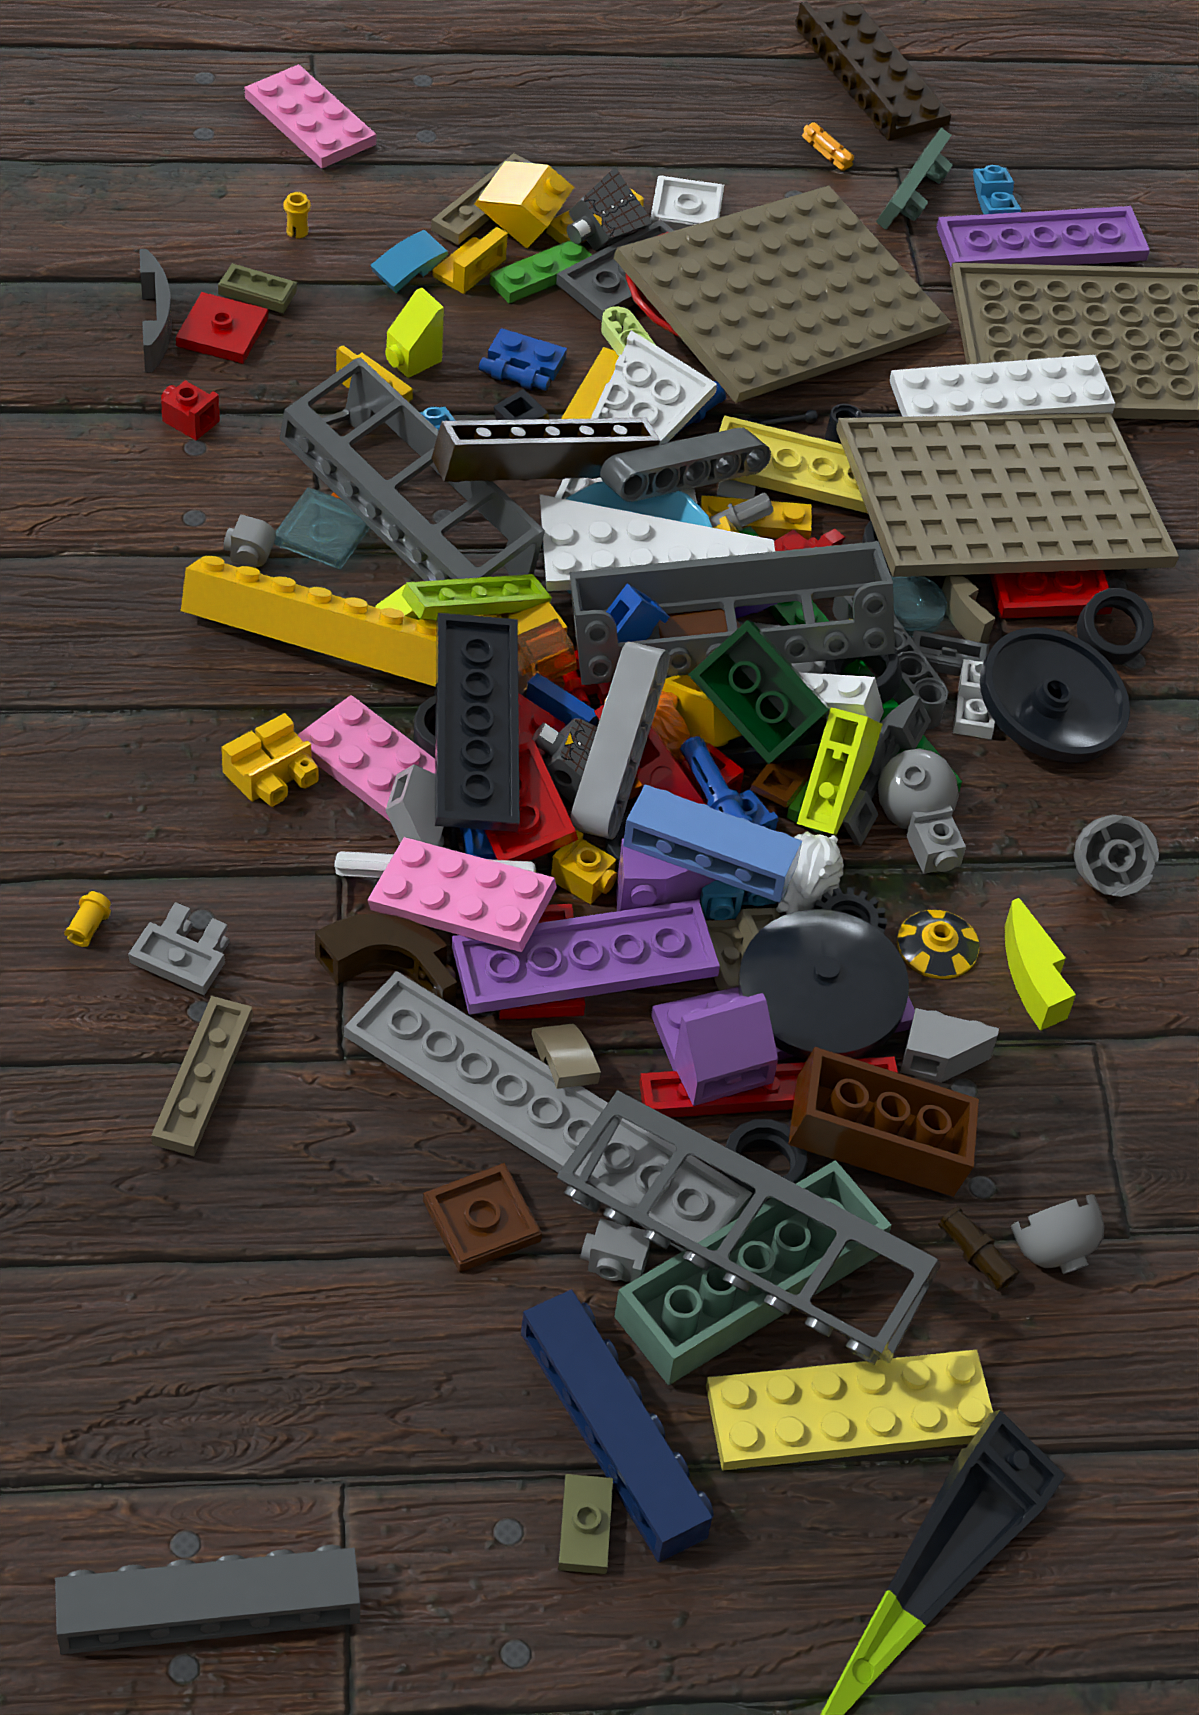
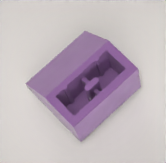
(726, 1049)

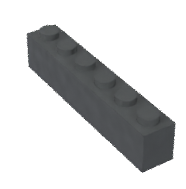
(206, 1599)

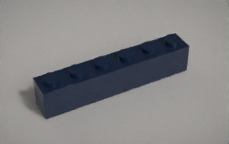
(617, 1426)

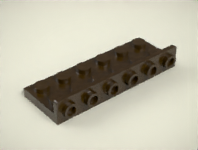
(872, 70)

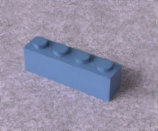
(712, 843)

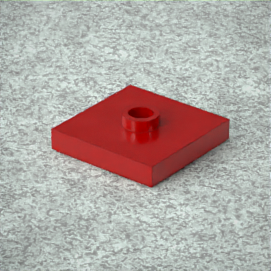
(222, 327)

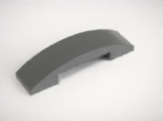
(156, 332)
(900, 730)

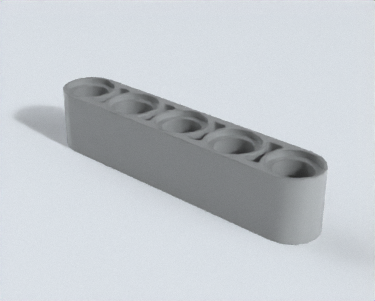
(620, 740)

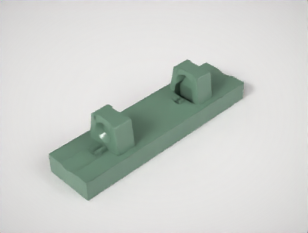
(906, 198)

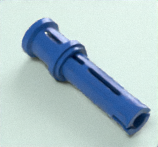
(711, 779)

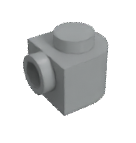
(250, 541)

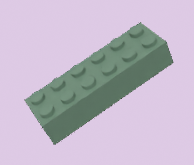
(692, 1314)

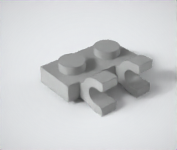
(179, 959)

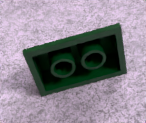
(760, 692)

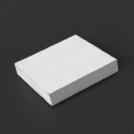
(686, 202)

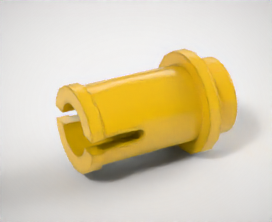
(297, 211)
(92, 911)

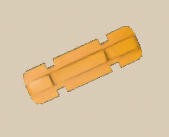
(828, 146)

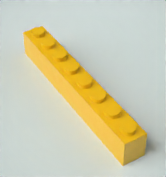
(311, 618)

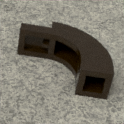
(389, 943)

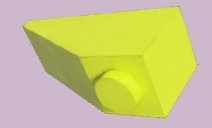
(838, 769)

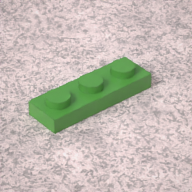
(536, 271)

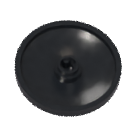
(1054, 695)
(826, 982)

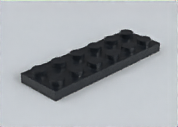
(477, 723)

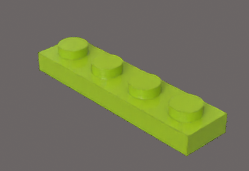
(475, 595)

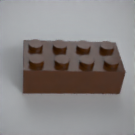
(884, 1122)

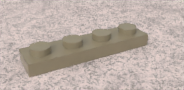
(462, 216)
(202, 1076)

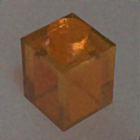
(546, 651)

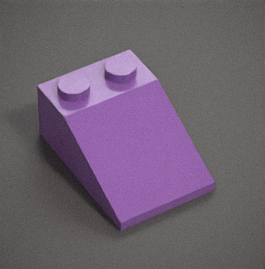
(654, 882)

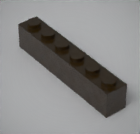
(535, 447)

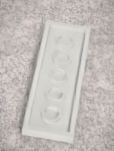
(1004, 388)

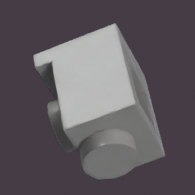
(936, 840)
(616, 1251)

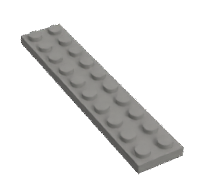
(521, 1103)

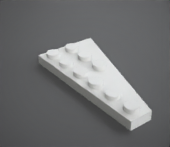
(651, 387)
(601, 537)

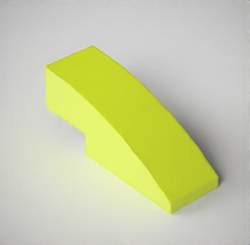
(1036, 968)

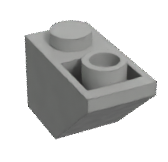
(413, 806)
(945, 1045)

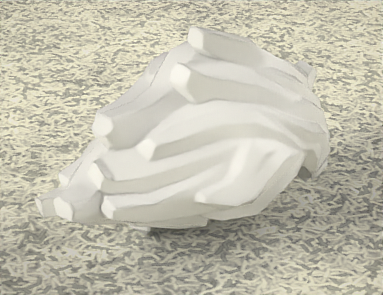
(816, 873)

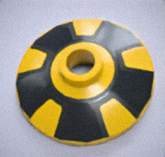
(935, 955)

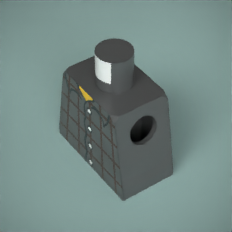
(607, 213)
(566, 753)

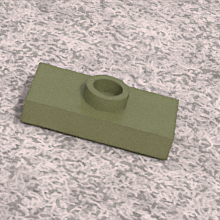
(257, 288)
(585, 1524)

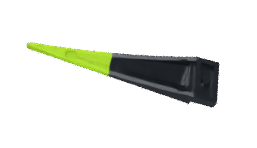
(979, 1509)

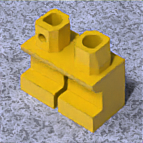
(268, 760)

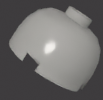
(916, 783)
(1116, 855)
(1062, 1235)

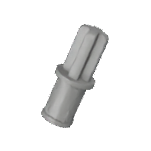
(745, 512)

